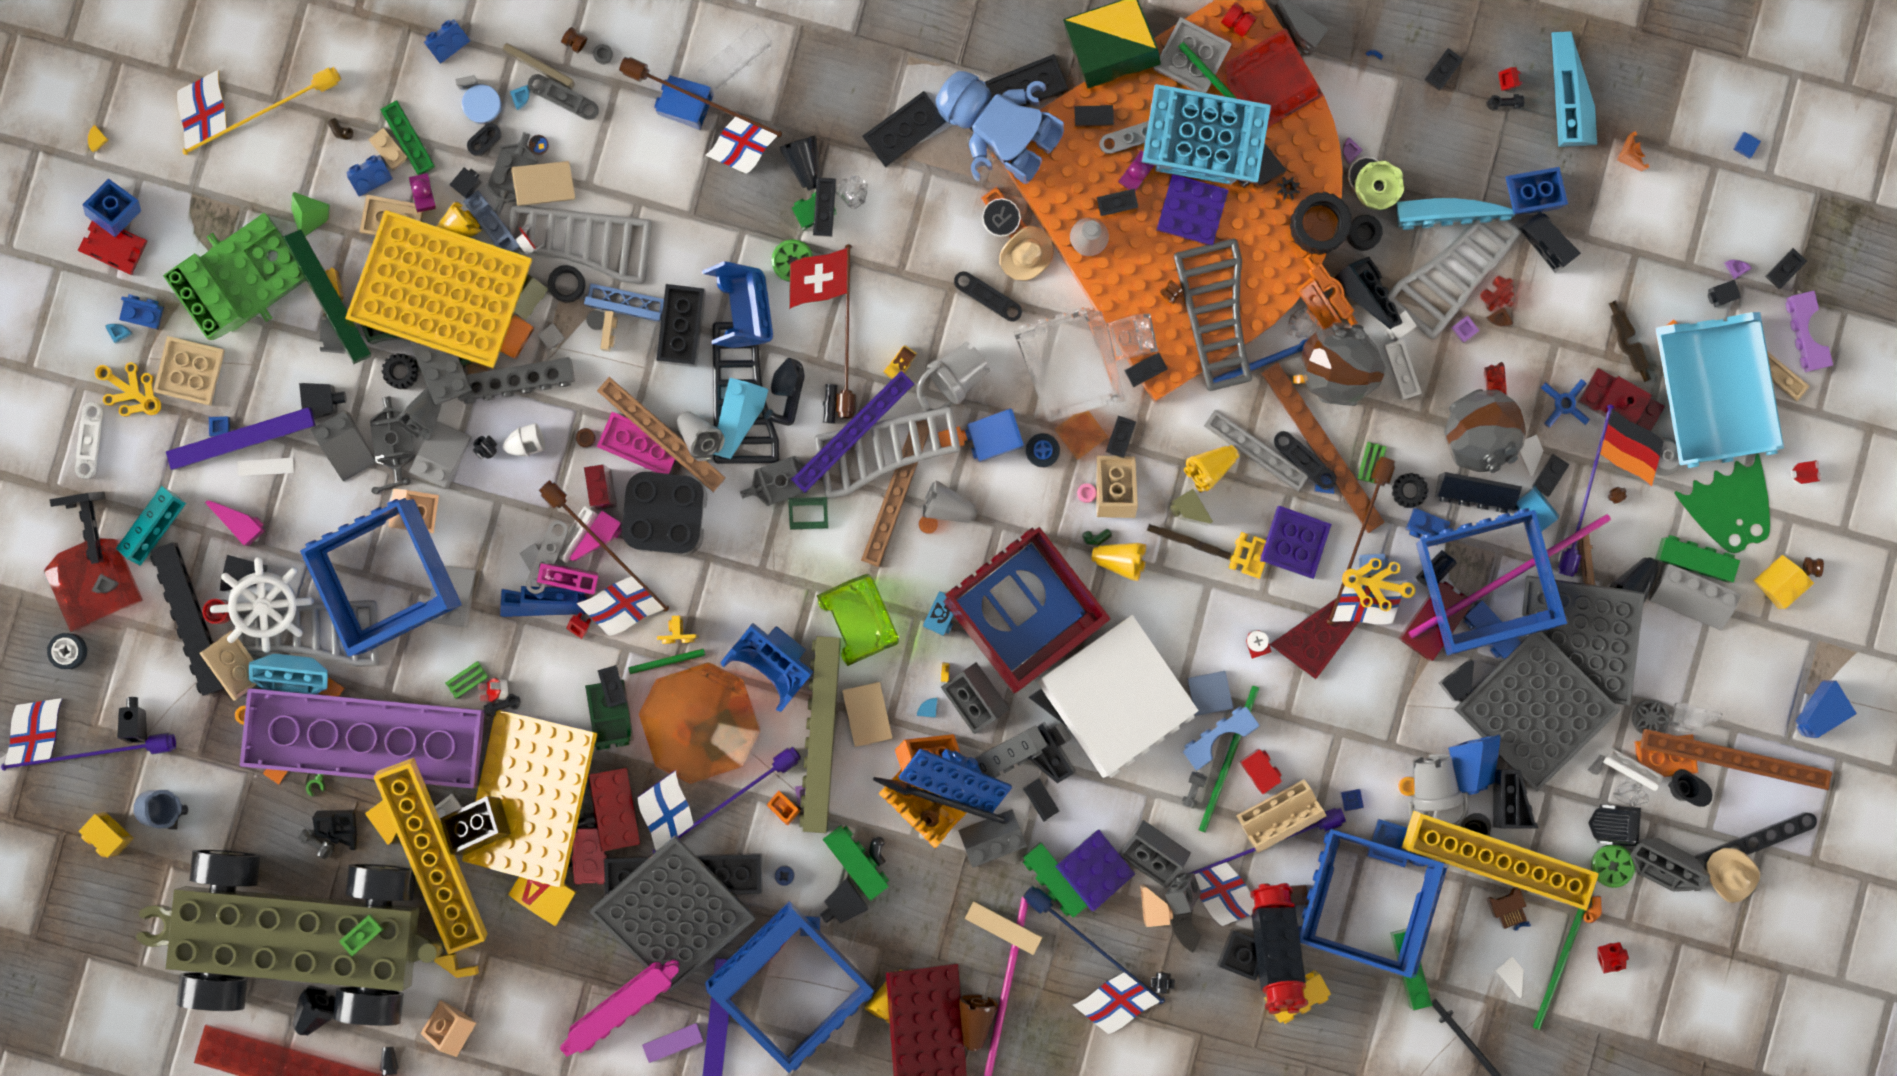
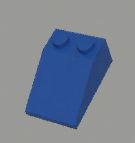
(1536, 191)

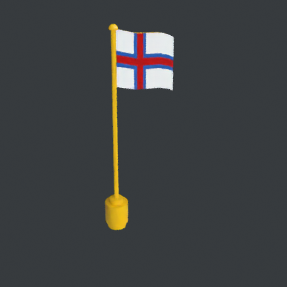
(205, 113)

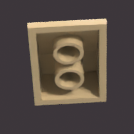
(1116, 487)

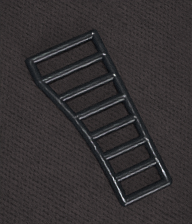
(718, 402)

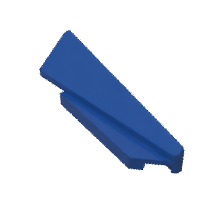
(549, 602)

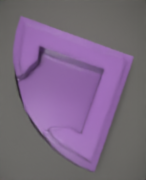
(1350, 150)
(1737, 267)

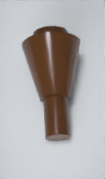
(931, 815)

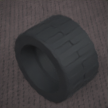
(1331, 202)

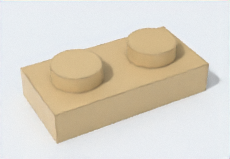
(388, 149)
(610, 322)

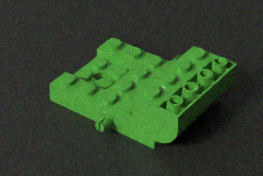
(236, 278)

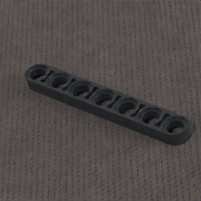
(1761, 836)

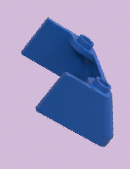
(748, 304)

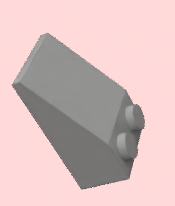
(441, 455)
(463, 583)

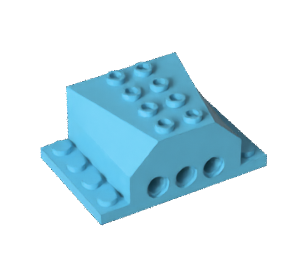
(1205, 135)

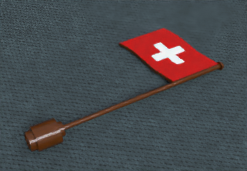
(820, 280)

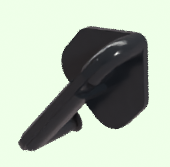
(787, 382)

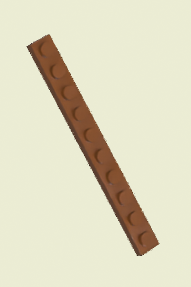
(1321, 445)
(1736, 759)

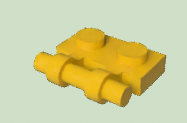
(1251, 565)

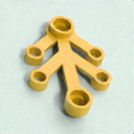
(131, 391)
(1375, 583)

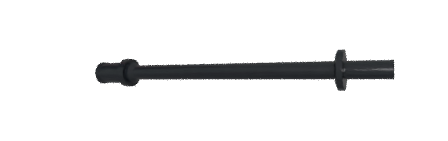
(1446, 1017)

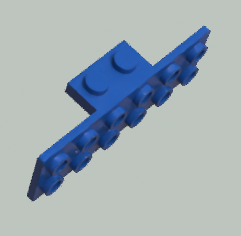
(955, 779)

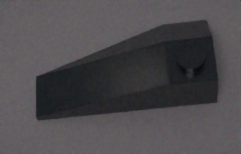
(1363, 285)

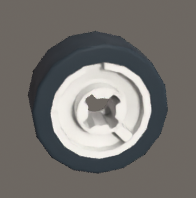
(74, 643)

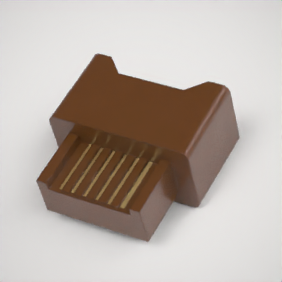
(1508, 908)

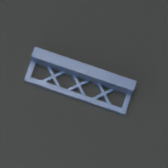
(621, 308)

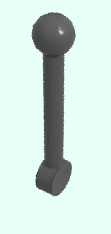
(375, 490)

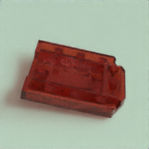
(1273, 76)
(74, 577)

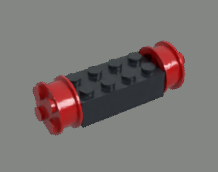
(1278, 948)

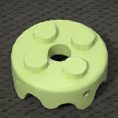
(1390, 177)

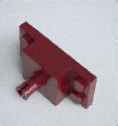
(1626, 398)

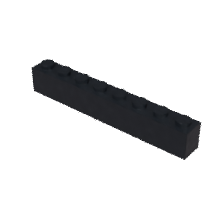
(186, 613)

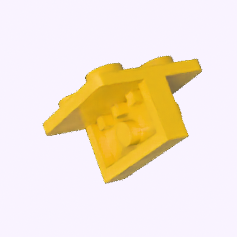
(676, 627)

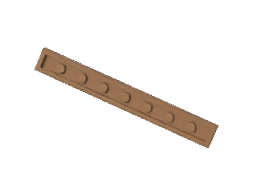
(660, 433)
(893, 501)

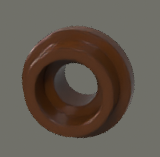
(1617, 495)

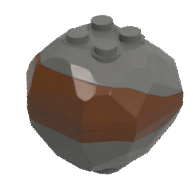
(1341, 364)
(1485, 430)

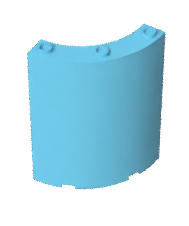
(1720, 389)

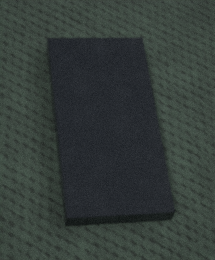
(1043, 70)
(904, 129)

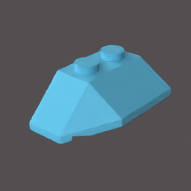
(289, 674)

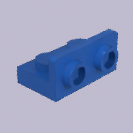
(141, 312)
(1425, 523)

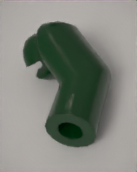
(1096, 539)

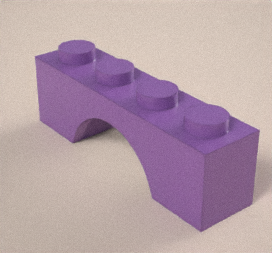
(1812, 354)

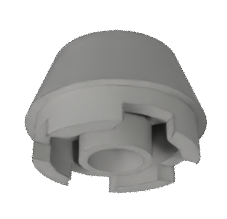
(1668, 459)

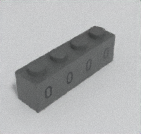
(1011, 752)

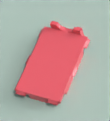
(587, 857)

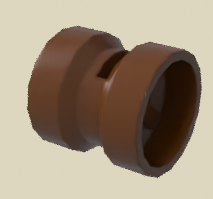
(574, 40)

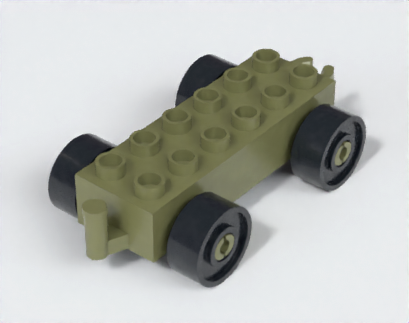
(290, 938)

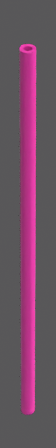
(1511, 575)
(1004, 995)

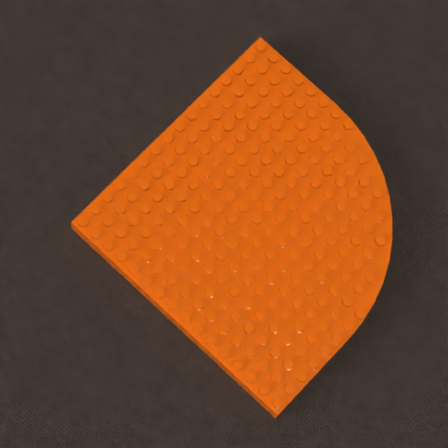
(1138, 258)

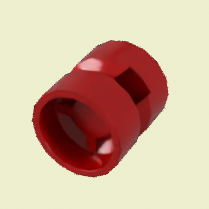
(1239, 20)
(215, 618)

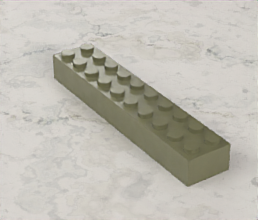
(821, 736)

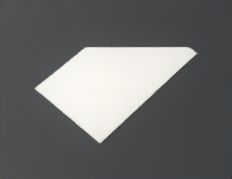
(1532, 453)
(1512, 974)

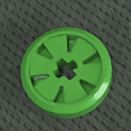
(785, 250)
(1616, 854)

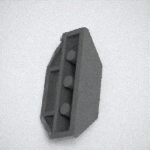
(1668, 866)

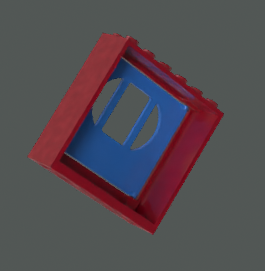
(1011, 648)

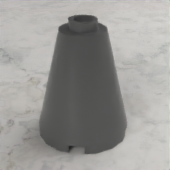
(420, 416)

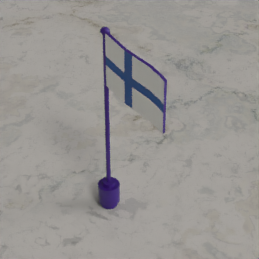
(669, 813)

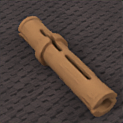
(1586, 560)

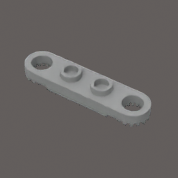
(1125, 138)
(547, 553)

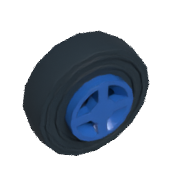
(1040, 444)

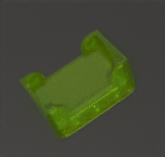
(860, 618)

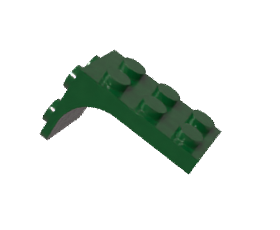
(611, 723)

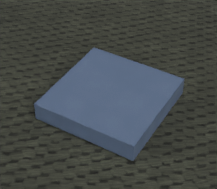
(1210, 693)

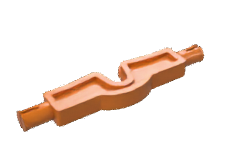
(1325, 282)

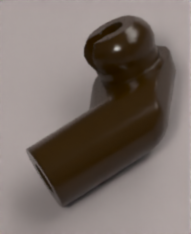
(340, 132)

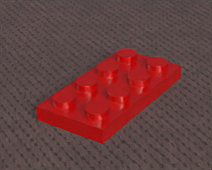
(613, 809)

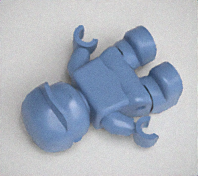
(999, 123)

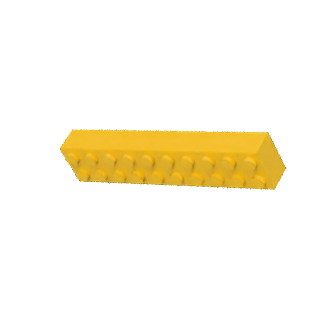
(430, 856)
(1499, 860)

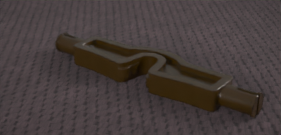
(1635, 351)
(1183, 539)

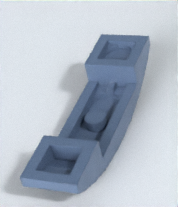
(490, 222)

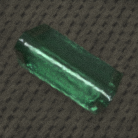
(804, 502)

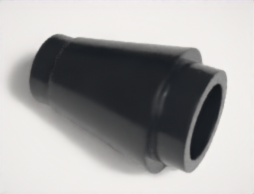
(388, 1062)

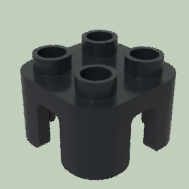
(664, 513)

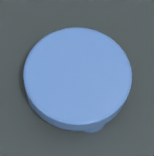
(481, 104)

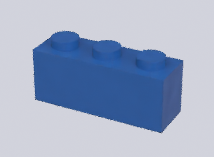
(1481, 616)

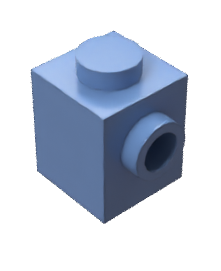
(1364, 559)

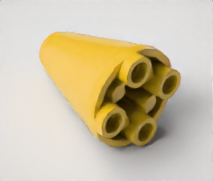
(1210, 466)
(1121, 559)

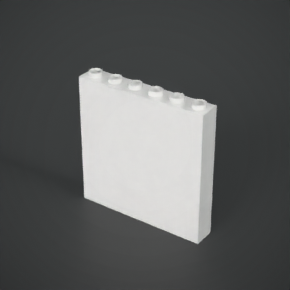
(1118, 697)

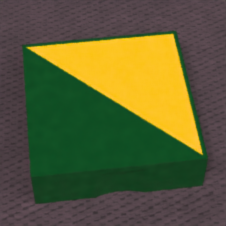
(1112, 41)

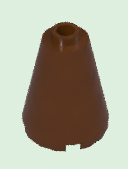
(976, 1019)

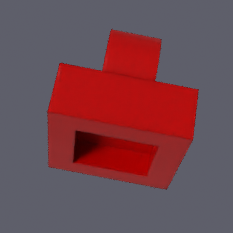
(1509, 78)
(578, 626)

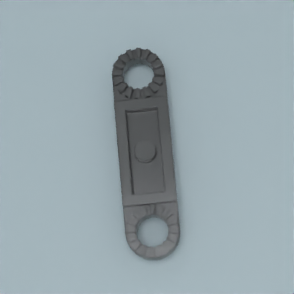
(563, 97)

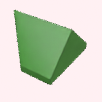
(308, 212)

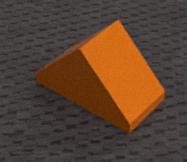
(783, 807)

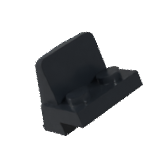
(1616, 825)

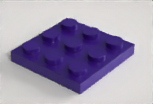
(1192, 210)
(1295, 542)
(1095, 870)

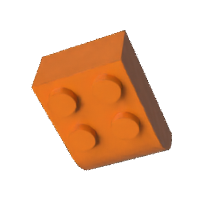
(933, 744)

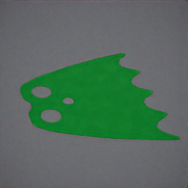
(1728, 499)

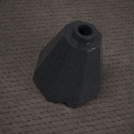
(313, 1010)

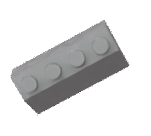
(1694, 596)

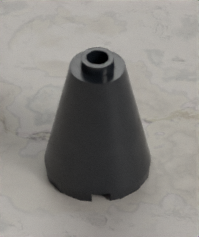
(803, 160)
(1638, 577)

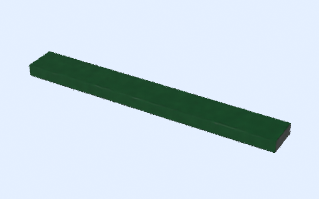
(327, 296)

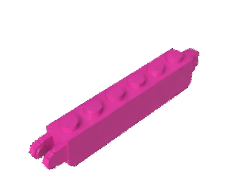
(619, 1006)

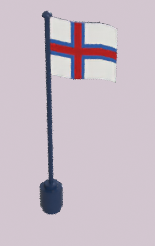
(1117, 999)

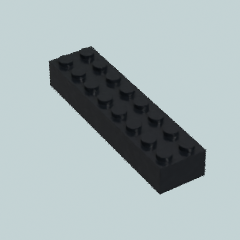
(737, 871)

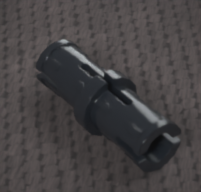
(830, 403)

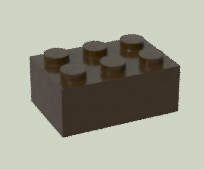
(475, 825)

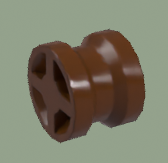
(1172, 292)
(1813, 567)

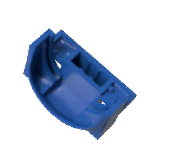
(775, 657)

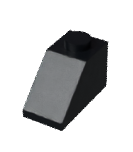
(1459, 681)

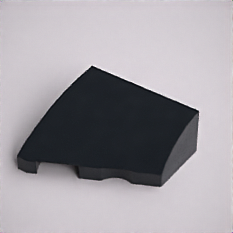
(237, 569)
(336, 826)

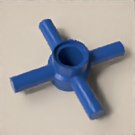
(1572, 403)

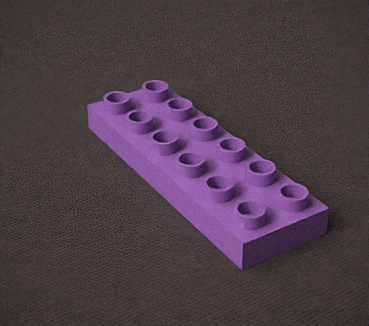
(360, 736)

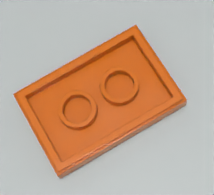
(1665, 763)

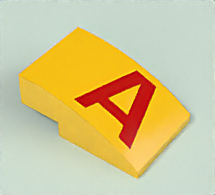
(543, 899)

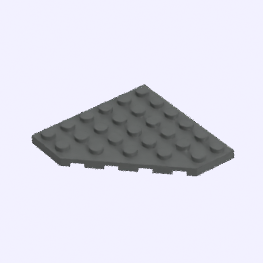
(1598, 634)

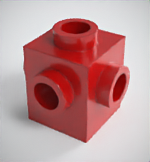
(1612, 957)

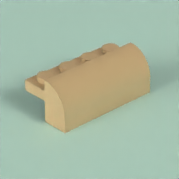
(1281, 816)

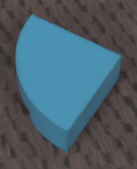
(520, 96)
(118, 332)
(928, 708)

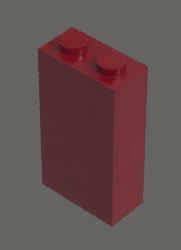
(600, 487)
(1430, 642)

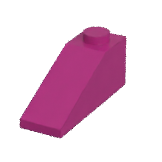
(242, 525)
(605, 528)
(568, 578)

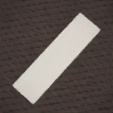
(265, 466)

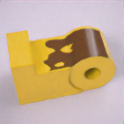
(900, 362)

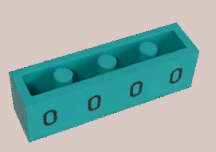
(150, 526)

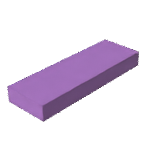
(672, 1042)

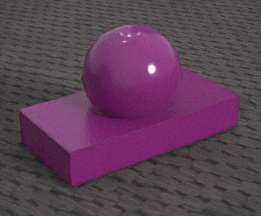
(1135, 173)
(422, 193)

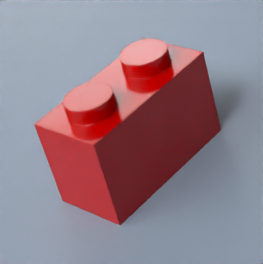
(1261, 771)

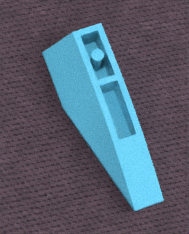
(1572, 94)
(1446, 211)

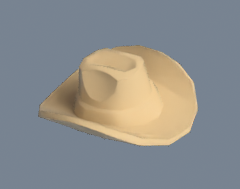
(1026, 254)
(1732, 874)

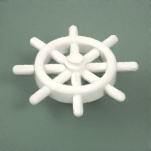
(262, 604)

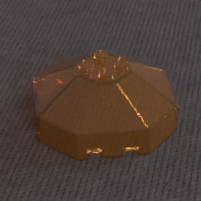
(699, 722)

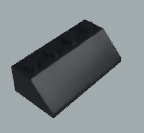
(1477, 491)

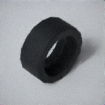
(566, 269)

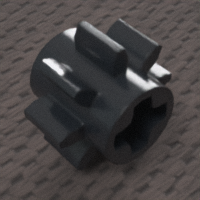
(1282, 191)
(485, 447)
(1162, 982)

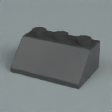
(975, 698)
(991, 839)
(1154, 853)

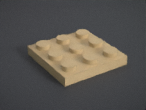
(189, 370)

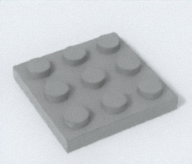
(1204, 44)

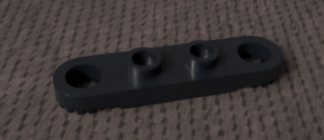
(988, 296)
(1304, 460)

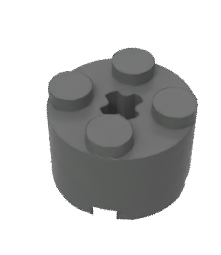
(329, 338)

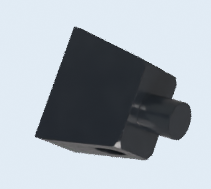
(1270, 169)
(321, 398)
(132, 722)
(843, 903)

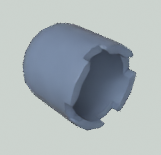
(157, 808)

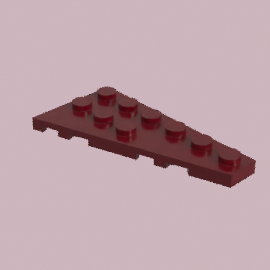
(1314, 641)

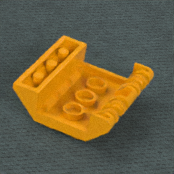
(911, 808)

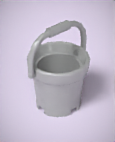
(954, 375)
(1436, 786)

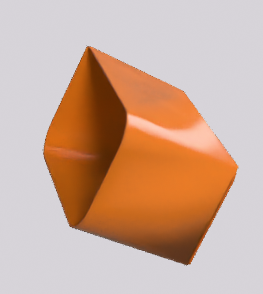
(516, 337)

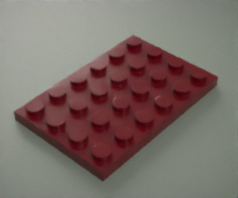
(926, 1021)

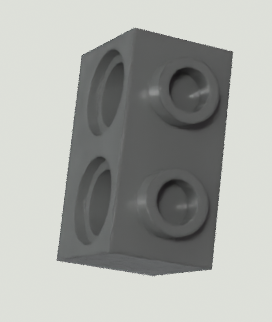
(1183, 893)

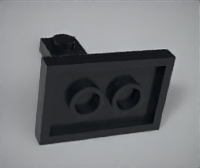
(88, 517)

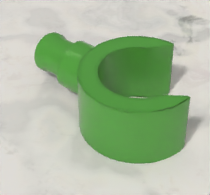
(318, 779)

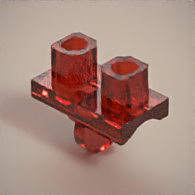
(1501, 296)
(1495, 377)

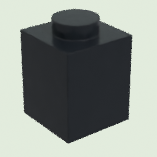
(466, 182)
(1723, 293)

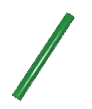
(1206, 71)
(666, 661)

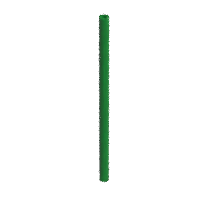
(1226, 766)
(1559, 968)

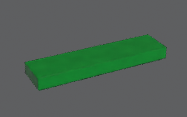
(407, 138)

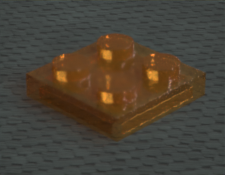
(1081, 433)

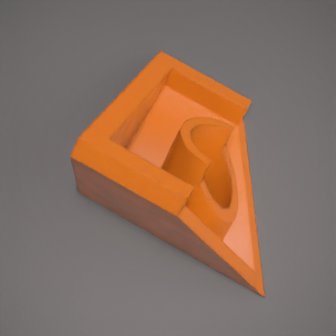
(1632, 154)

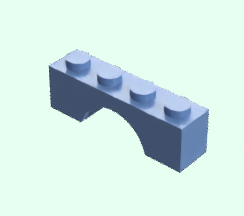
(1200, 752)

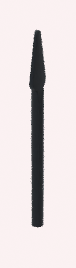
(905, 789)

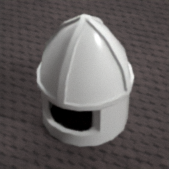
(525, 441)

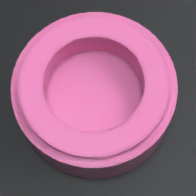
(1086, 493)

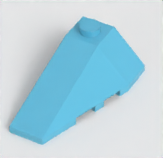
(739, 411)

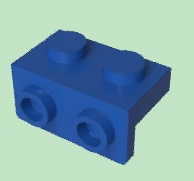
(446, 40)
(369, 175)

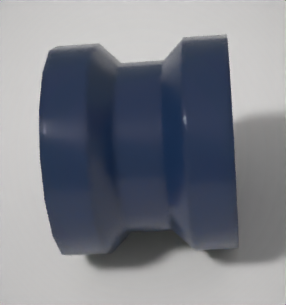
(784, 875)

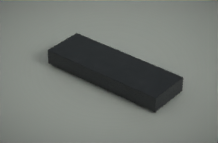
(824, 207)

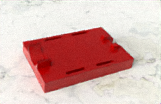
(119, 250)

